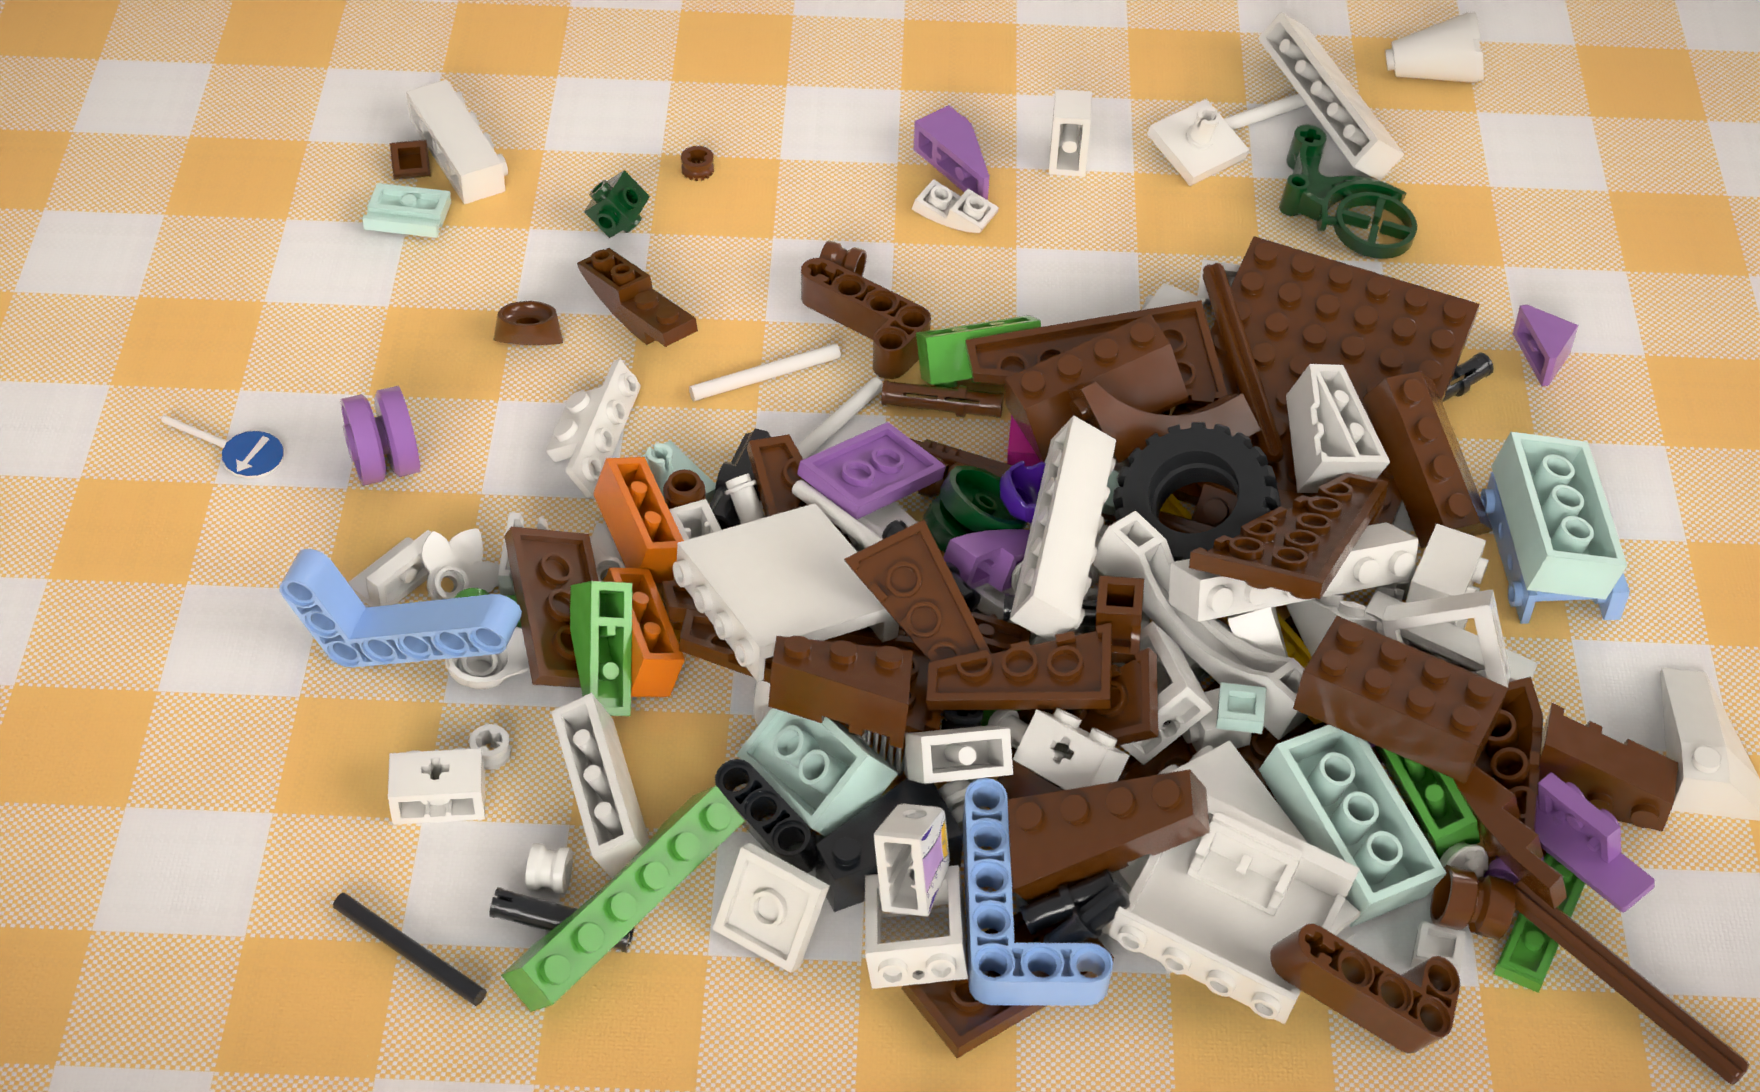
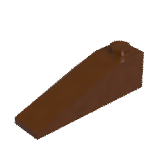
(1515, 749)

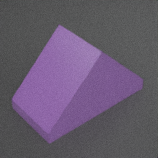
(1544, 341)

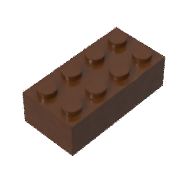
(1400, 698)

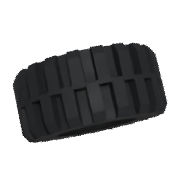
(1190, 458)

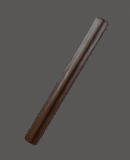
(1242, 360)
(1632, 985)

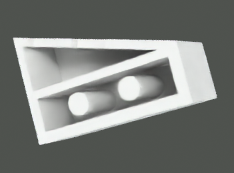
(1330, 429)

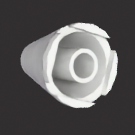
(1440, 52)

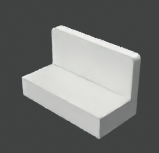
(392, 574)

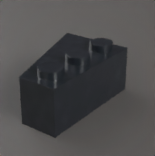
(850, 852)

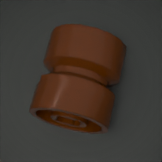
(1481, 903)

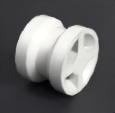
(549, 868)

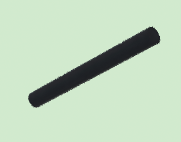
(410, 949)

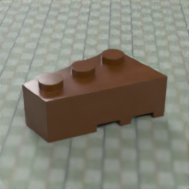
(844, 683)
(1612, 775)

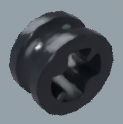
(961, 719)

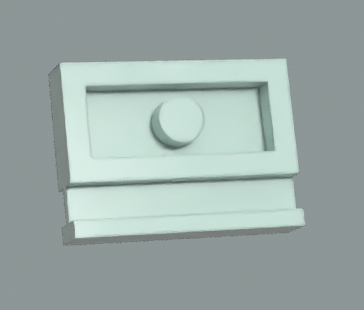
(407, 210)

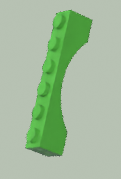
(600, 923)

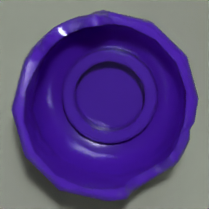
(1021, 488)

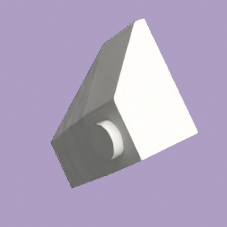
(1713, 764)

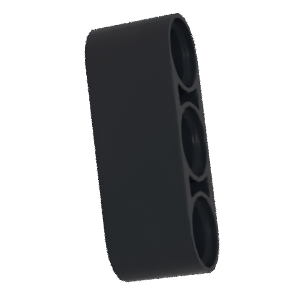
(760, 799)

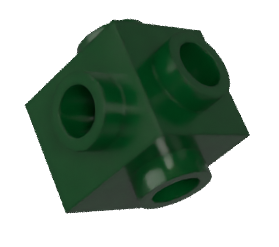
(617, 204)

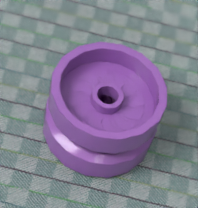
(373, 437)

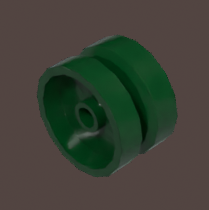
(968, 505)

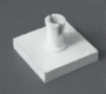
(1198, 142)
(770, 907)

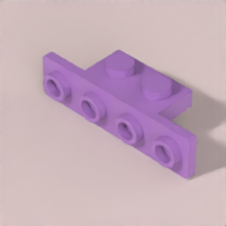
(1588, 843)

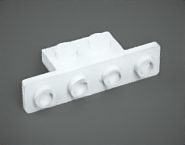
(593, 426)

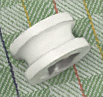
(498, 738)

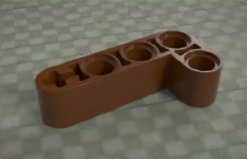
(867, 310)
(1397, 1008)

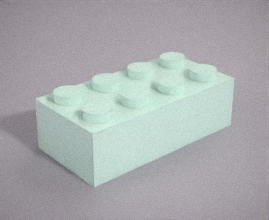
(1558, 516)
(1352, 810)

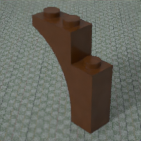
(1134, 426)

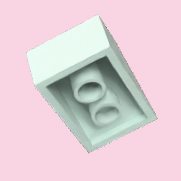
(817, 768)

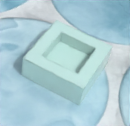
(1241, 708)

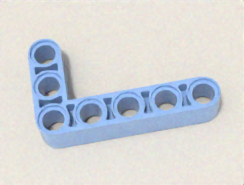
(396, 632)
(995, 911)

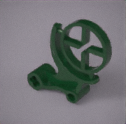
(1313, 194)

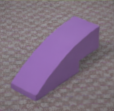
(988, 556)

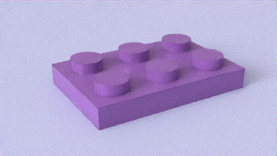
(871, 470)

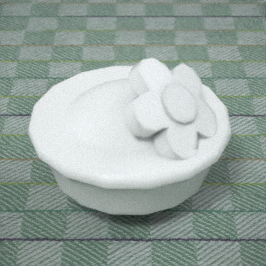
(1466, 857)

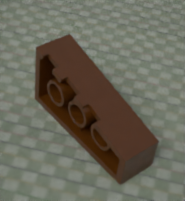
(1099, 828)

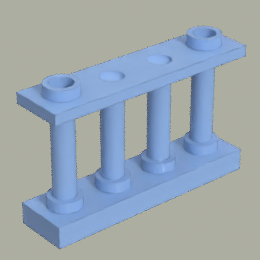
(1518, 596)

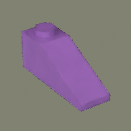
(952, 148)

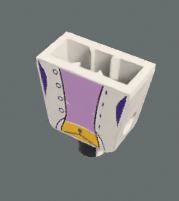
(909, 842)

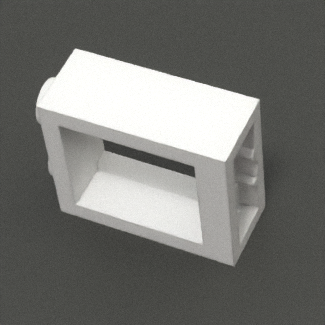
(1474, 605)

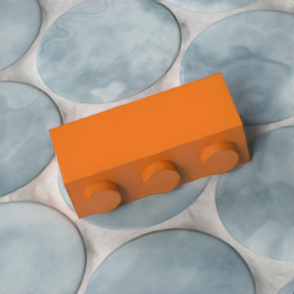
(638, 516)
(654, 644)

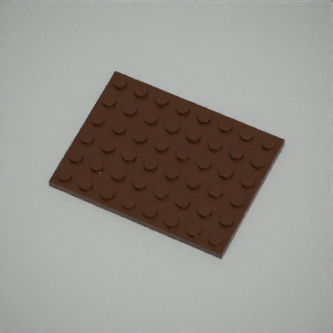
(1332, 313)

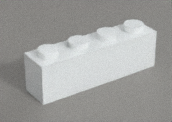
(457, 141)
(1449, 642)
(600, 783)

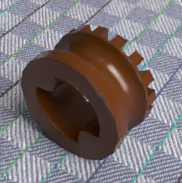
(697, 170)

